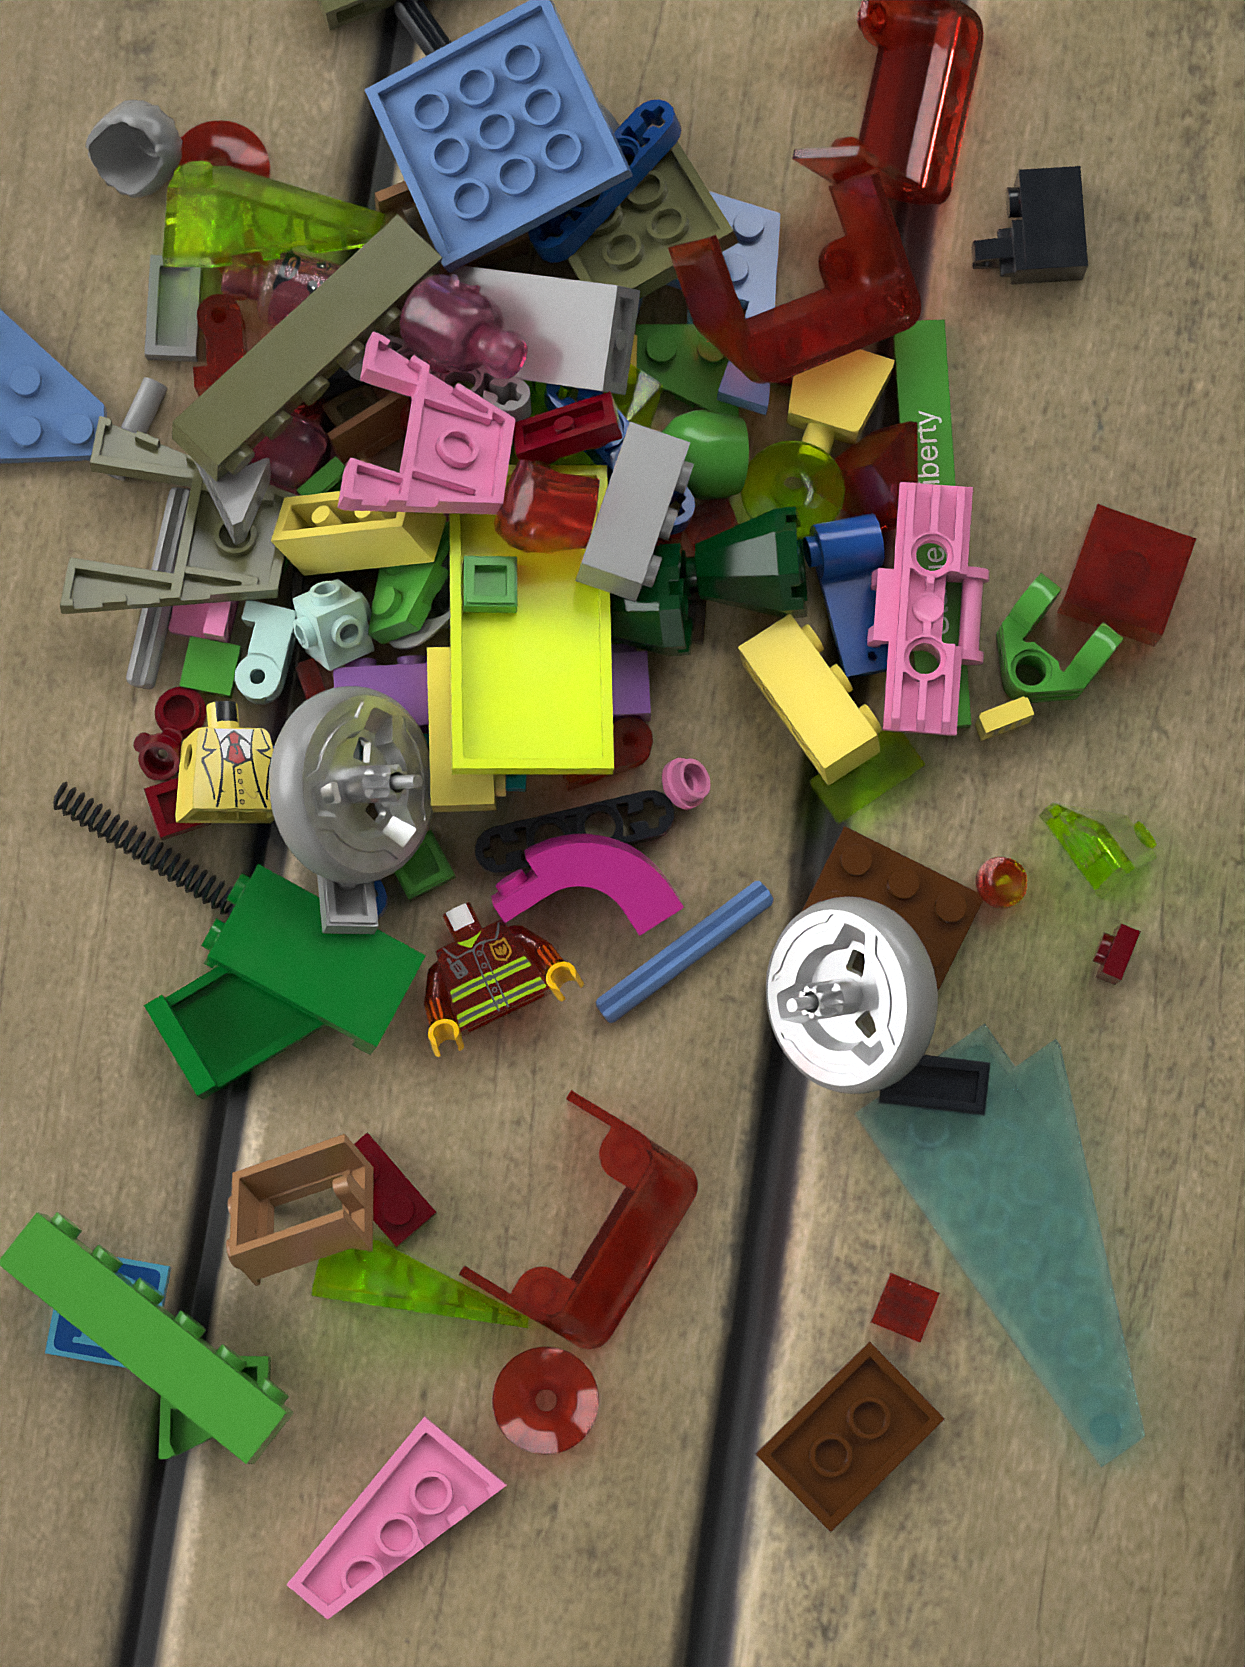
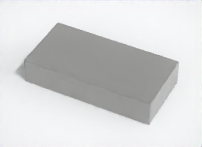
(172, 312)

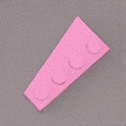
(401, 1511)

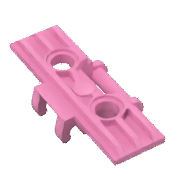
(912, 609)

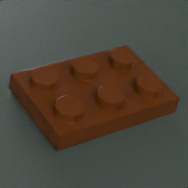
(927, 900)
(849, 1436)

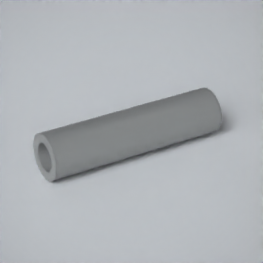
(143, 409)

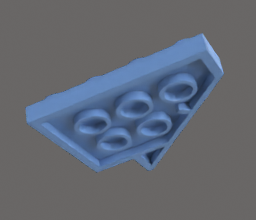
(42, 406)

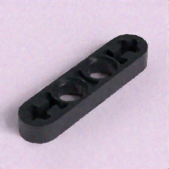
(573, 822)

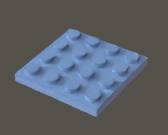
(498, 132)

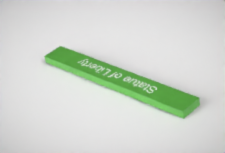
(925, 399)

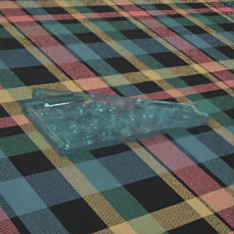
(1024, 1228)

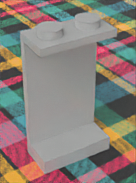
(573, 328)

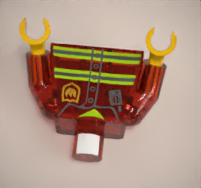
(488, 975)

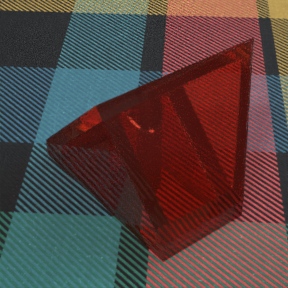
(876, 468)

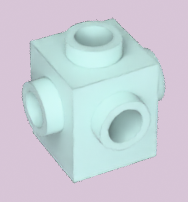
(333, 623)

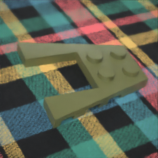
(207, 561)

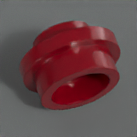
(181, 709)

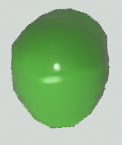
(716, 449)

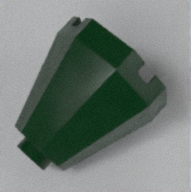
(754, 565)
(660, 613)

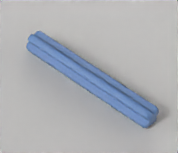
(684, 951)

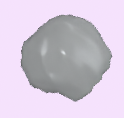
(135, 148)

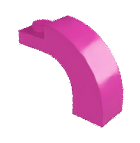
(592, 863)

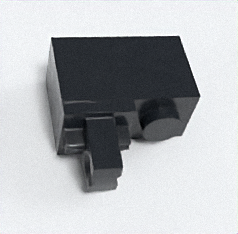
(1048, 230)

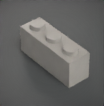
(635, 512)

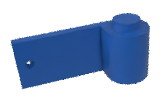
(844, 560)

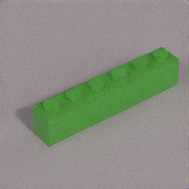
(146, 1337)

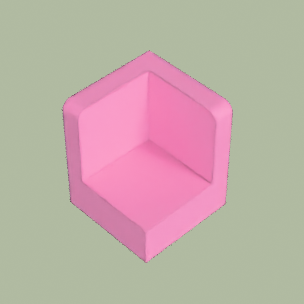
(204, 620)

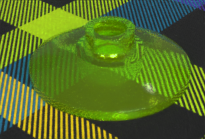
(816, 500)

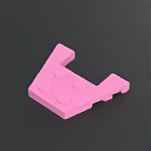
(452, 446)

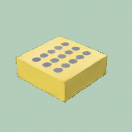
(1004, 718)

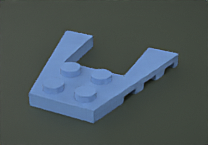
(754, 276)

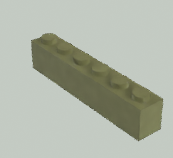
(305, 351)

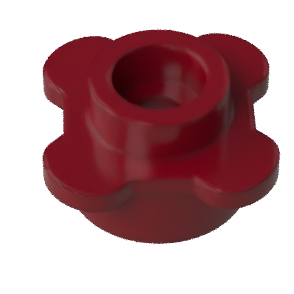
(150, 761)

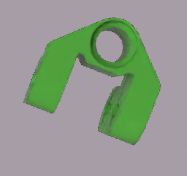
(1014, 651)

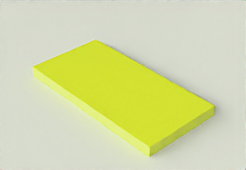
(536, 681)

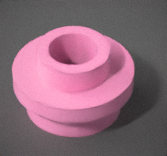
(685, 782)

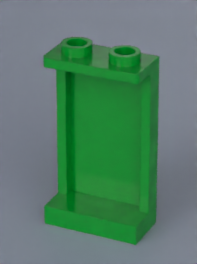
(335, 978)
(226, 1028)

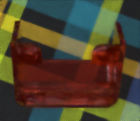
(913, 101)
(863, 301)
(623, 1251)

